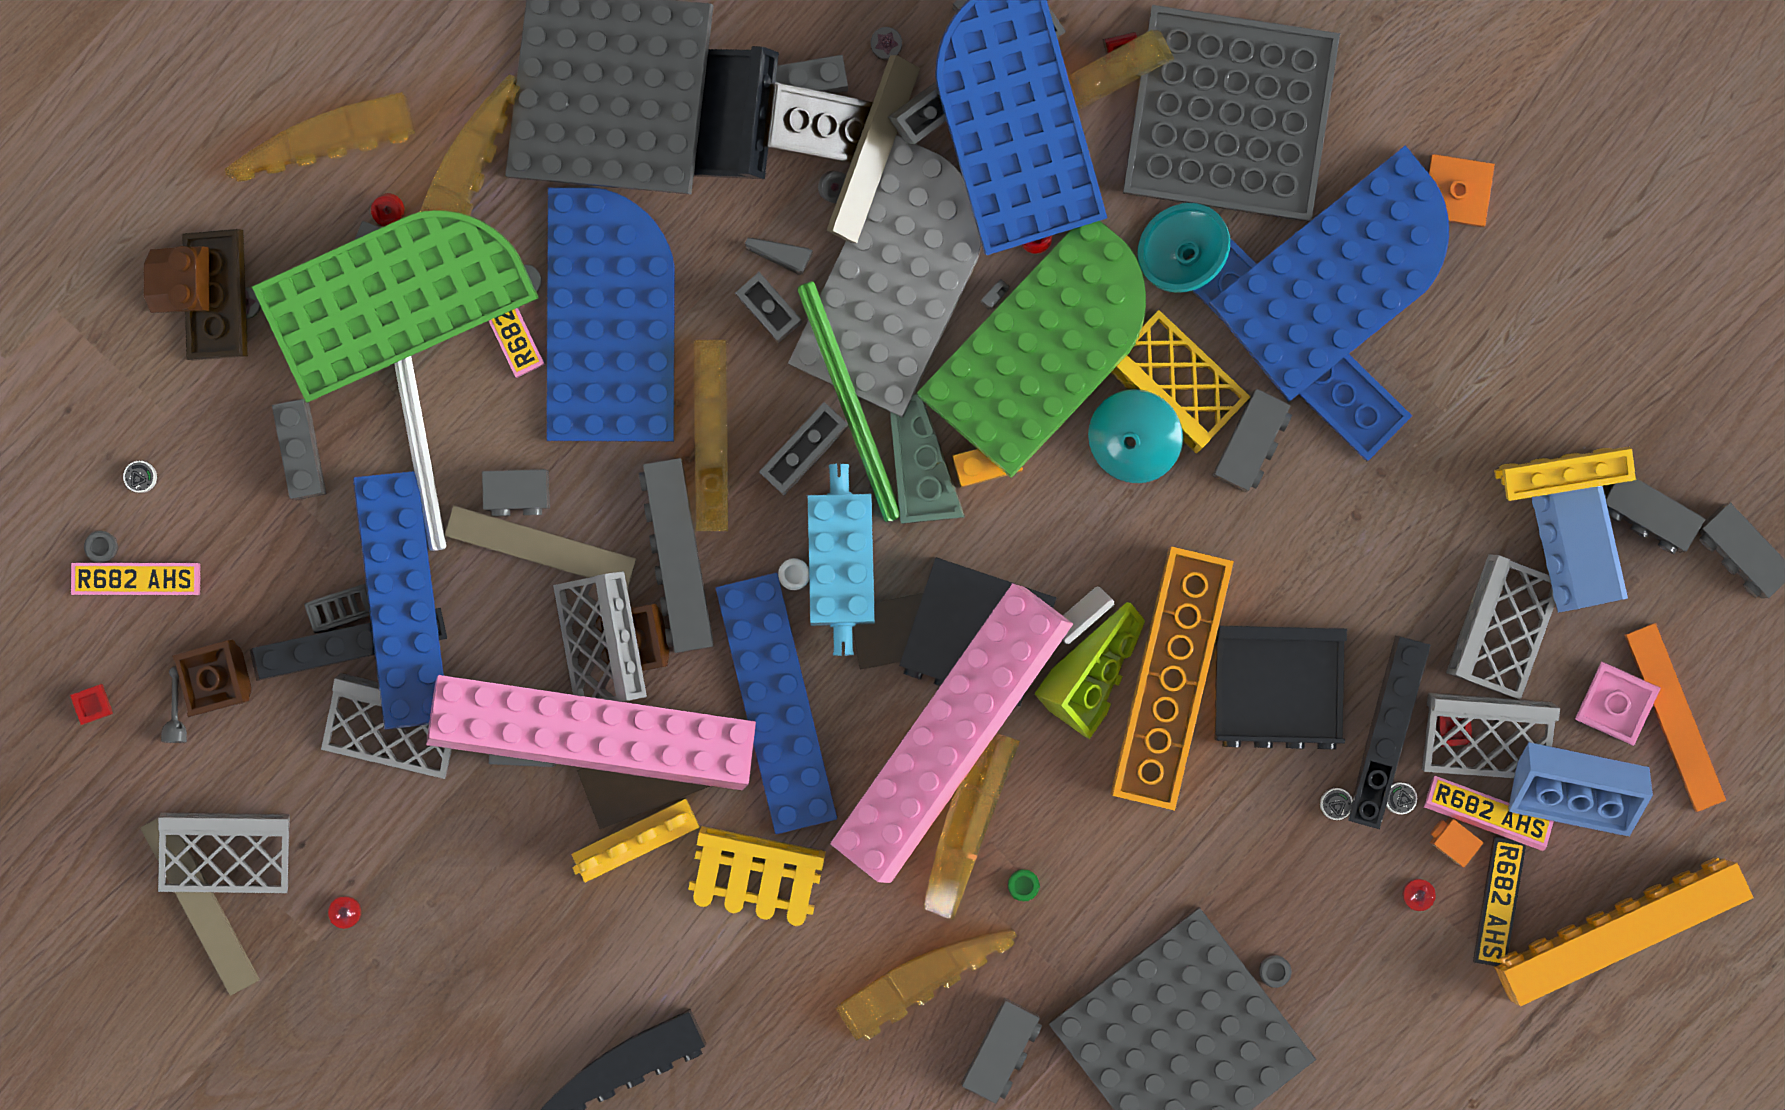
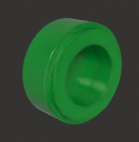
(1023, 885)

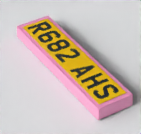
(516, 342)
(135, 578)
(1486, 813)

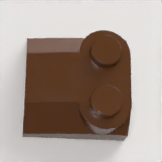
(177, 279)
(650, 637)
(213, 677)

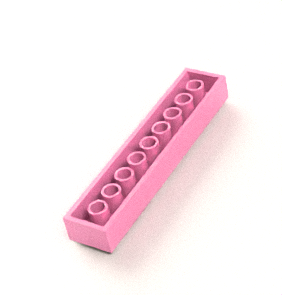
(590, 733)
(951, 733)

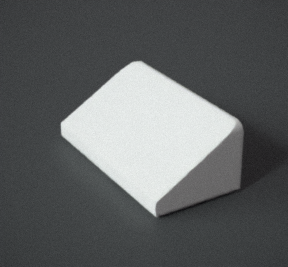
(1087, 612)

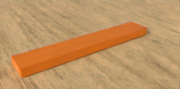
(1676, 718)

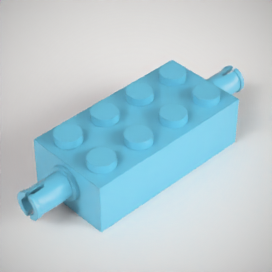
(841, 559)

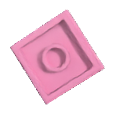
(1617, 703)

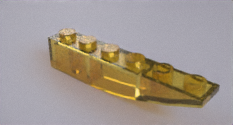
(1119, 68)
(330, 135)
(463, 163)
(711, 434)
(967, 825)
(915, 981)

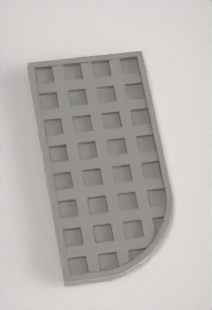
(899, 280)

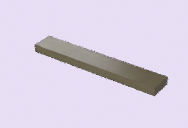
(872, 150)
(536, 545)
(205, 916)

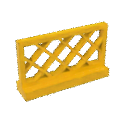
(1134, 377)

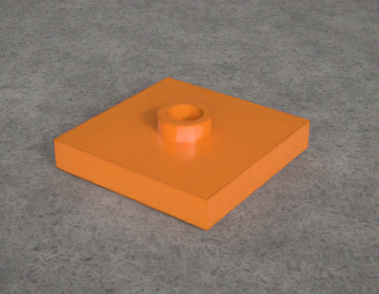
(1464, 188)

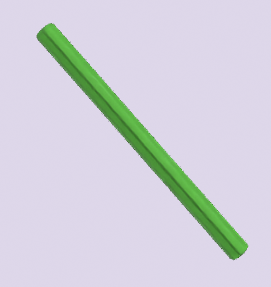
(849, 401)

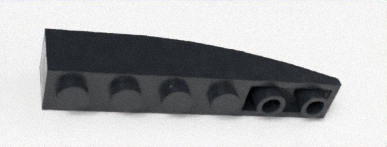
(319, 650)
(1388, 730)
(630, 1061)

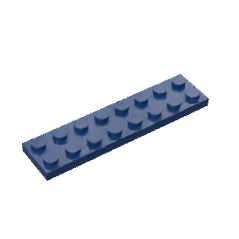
(1344, 394)
(399, 596)
(777, 702)

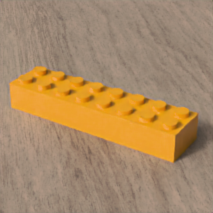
(1171, 678)
(1622, 931)

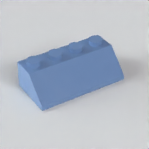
(1579, 548)
(1580, 789)

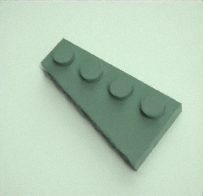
(921, 470)

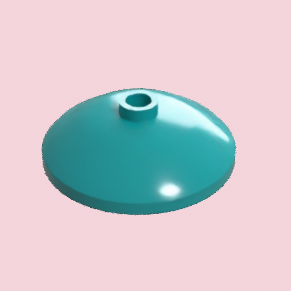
(1176, 235)
(1145, 419)

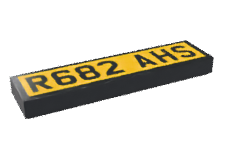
(1499, 901)

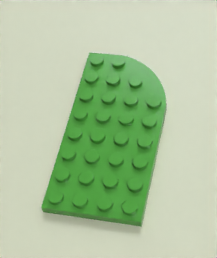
(391, 296)
(1043, 348)

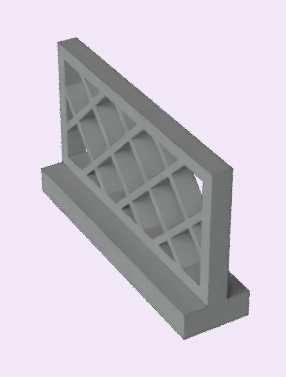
(1480, 615)
(617, 637)
(368, 691)
(1485, 709)
(223, 825)

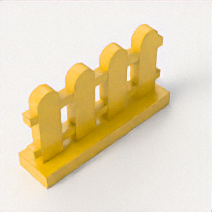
(1567, 473)
(634, 840)
(773, 869)

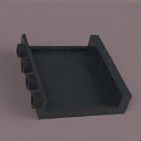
(735, 113)
(950, 617)
(1279, 686)

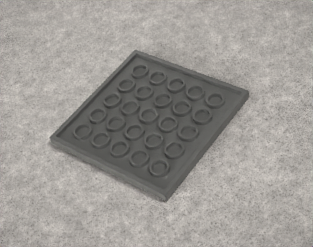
(610, 93)
(1233, 114)
(1183, 1028)

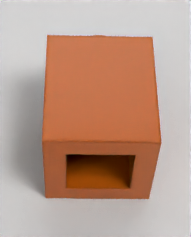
(1455, 841)

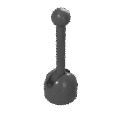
(174, 730)

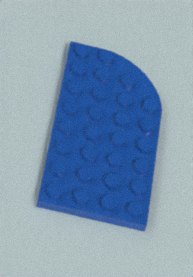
(1015, 123)
(1340, 275)
(608, 320)

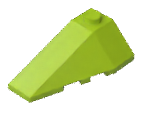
(1084, 679)

